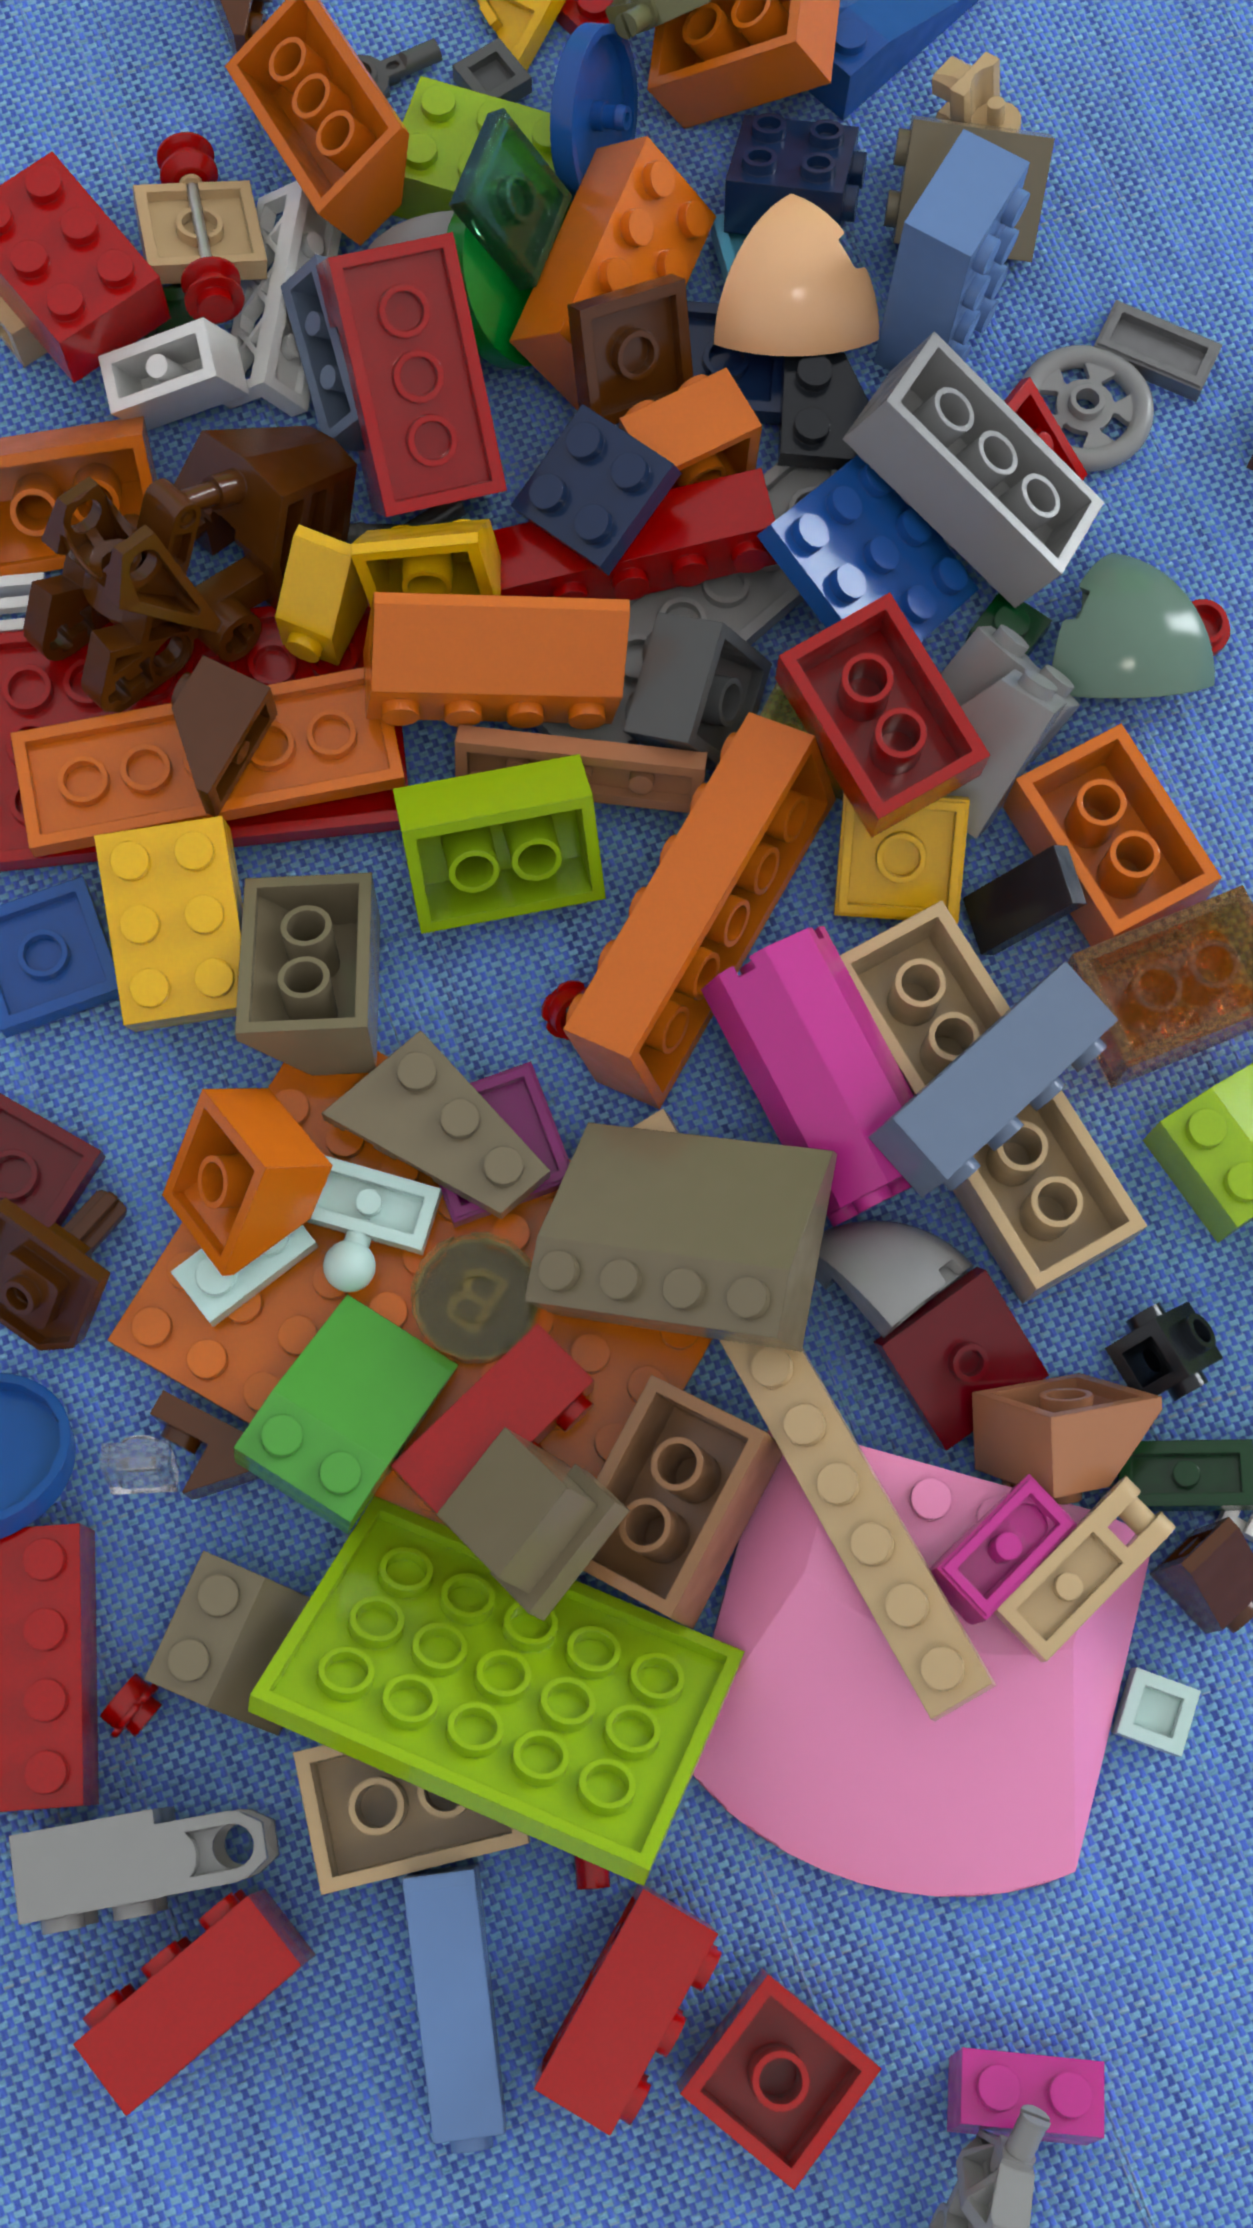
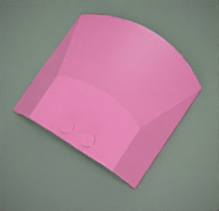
(835, 1748)

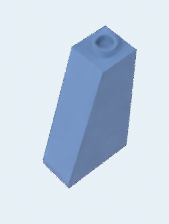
(455, 2006)

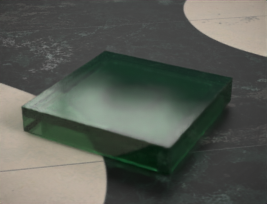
(511, 199)

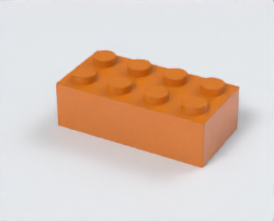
(623, 228)

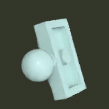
(368, 1209)

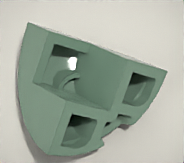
(1133, 635)

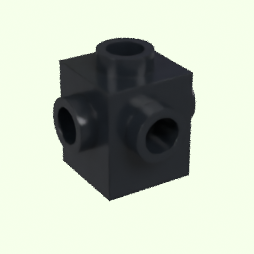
(1165, 1351)

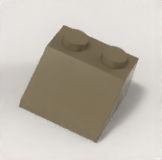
(225, 1637)

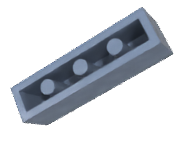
(994, 1080)

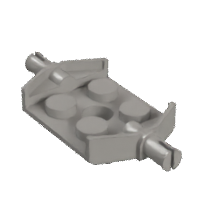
(996, 2177)

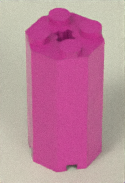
(815, 1061)

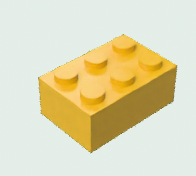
(173, 921)

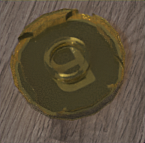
(473, 1297)

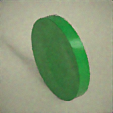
(491, 298)

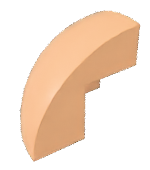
(795, 288)

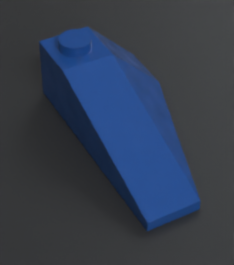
(877, 42)

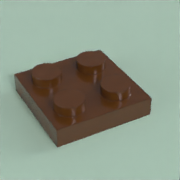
(631, 345)

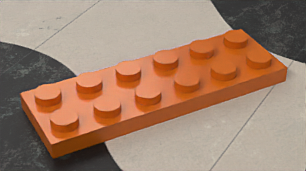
(135, 774)

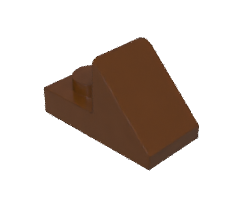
(189, 1429)

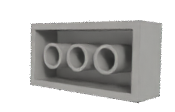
(974, 471)

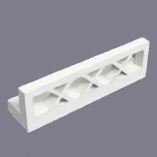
(271, 345)

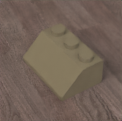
(311, 971)

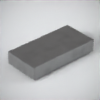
(1159, 349)

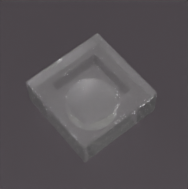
(139, 1466)

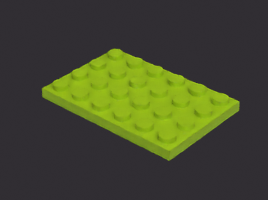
(448, 1683)

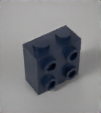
(797, 158)

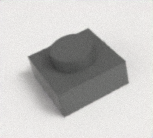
(493, 72)

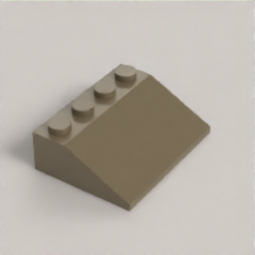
(685, 1235)

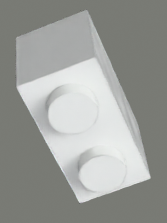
(174, 374)

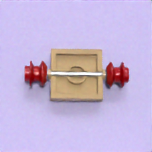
(200, 229)

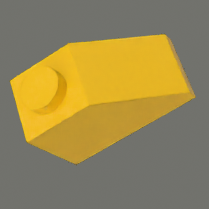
(319, 598)

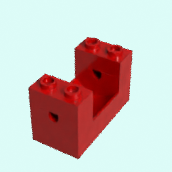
(413, 374)

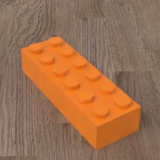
(701, 908)

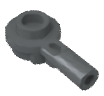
(392, 69)

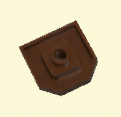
(49, 1273)

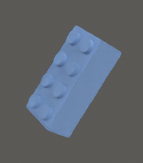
(954, 250)

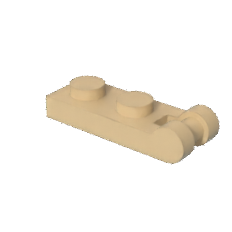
(1083, 1571)

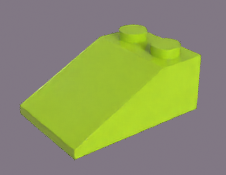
(1210, 1153)

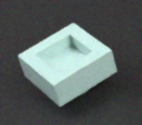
(1156, 1712)

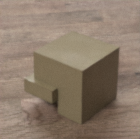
(531, 1519)

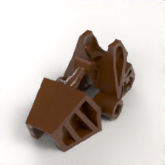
(134, 567)

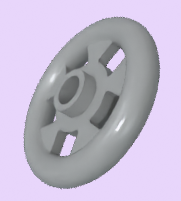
(1100, 367)

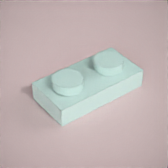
(222, 1295)

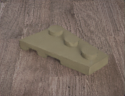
(438, 1123)

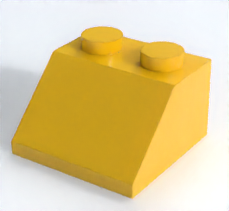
(429, 559)

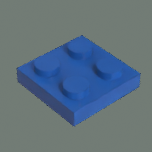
(52, 957)

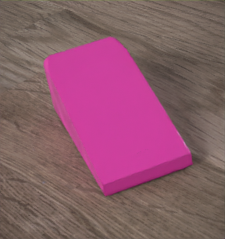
(1001, 1550)

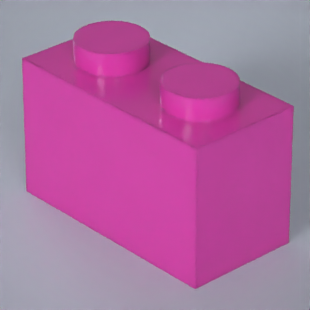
(993, 2085)

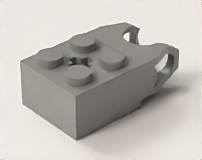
(129, 1864)

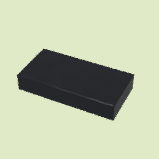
(1024, 900)

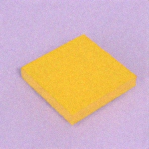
(905, 864)

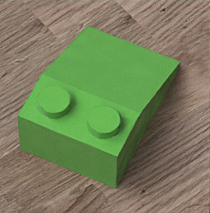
(344, 1413)

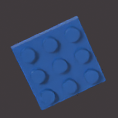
(859, 543)

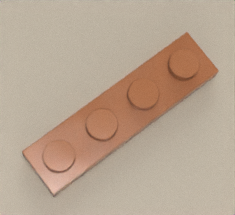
(615, 770)

